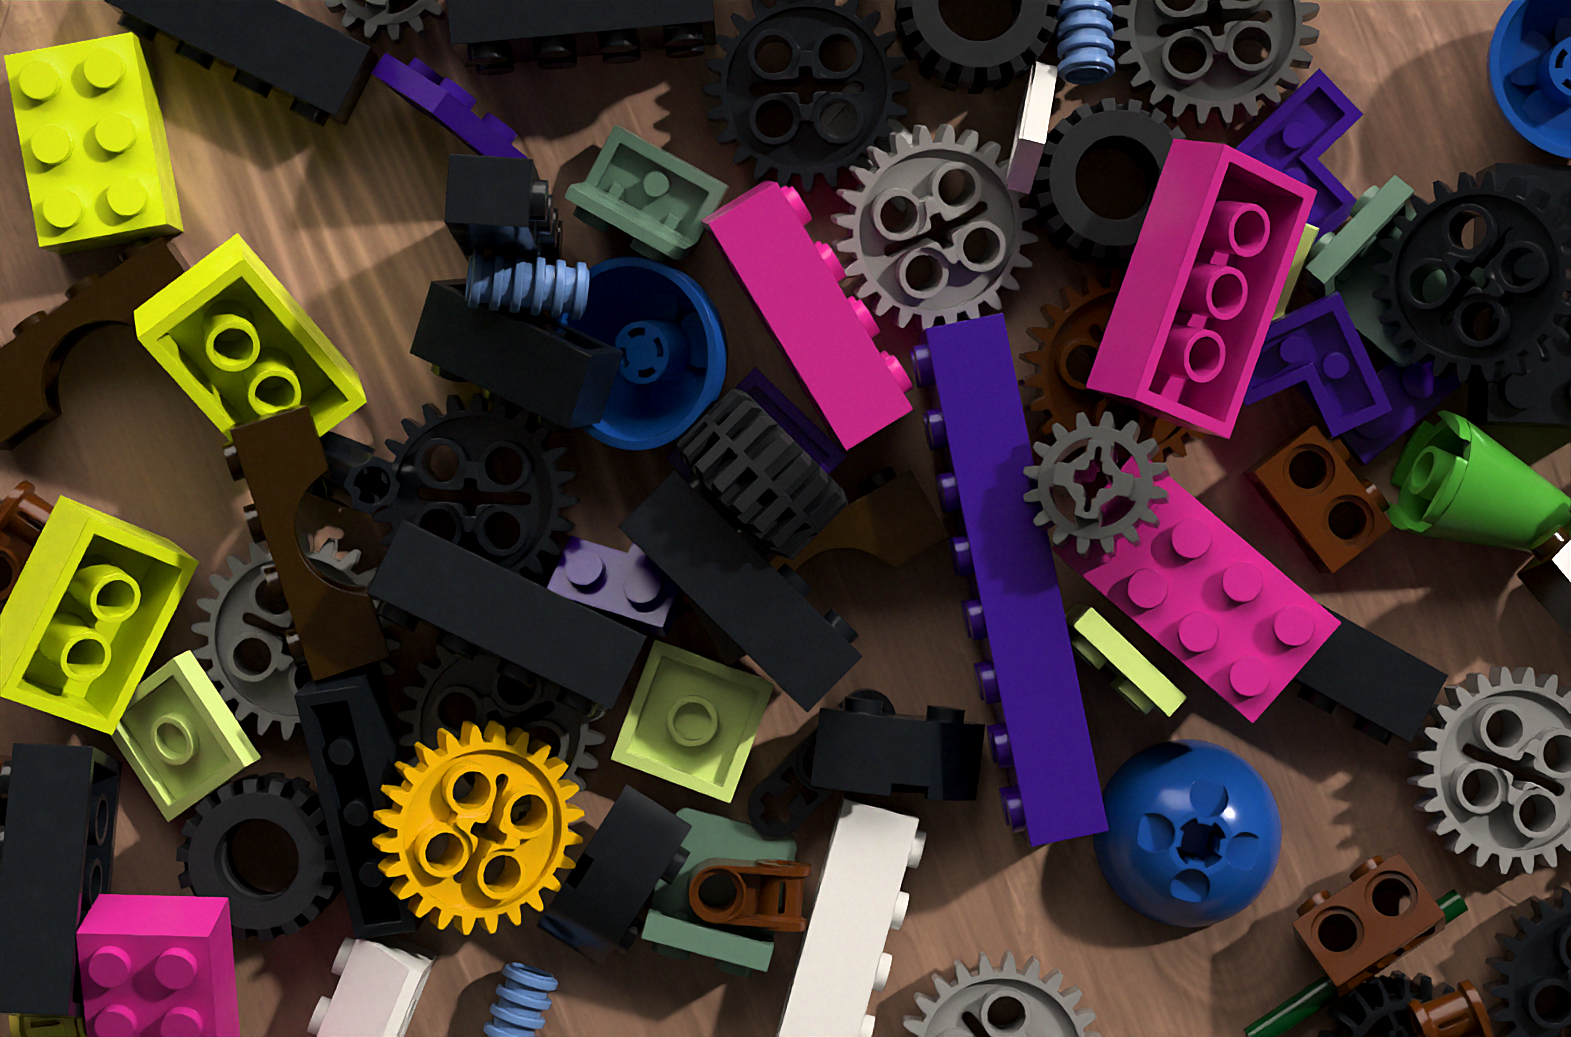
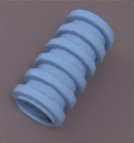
(1085, 41)
(527, 285)
(520, 1001)

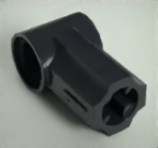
(354, 475)

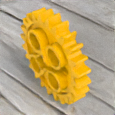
(427, 808)

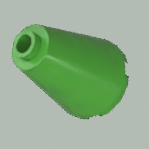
(1471, 489)

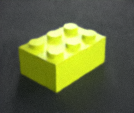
(93, 143)
(245, 343)
(88, 614)

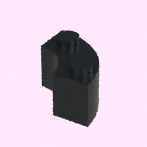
(892, 752)
(615, 877)

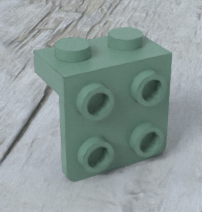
(646, 196)
(1347, 259)
(672, 920)

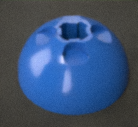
(1524, 73)
(657, 386)
(1169, 804)

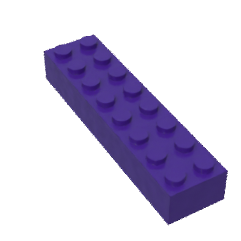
(1010, 580)

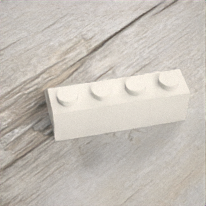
(376, 988)

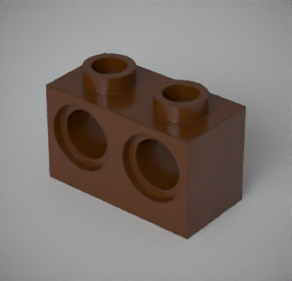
(1307, 510)
(1379, 937)

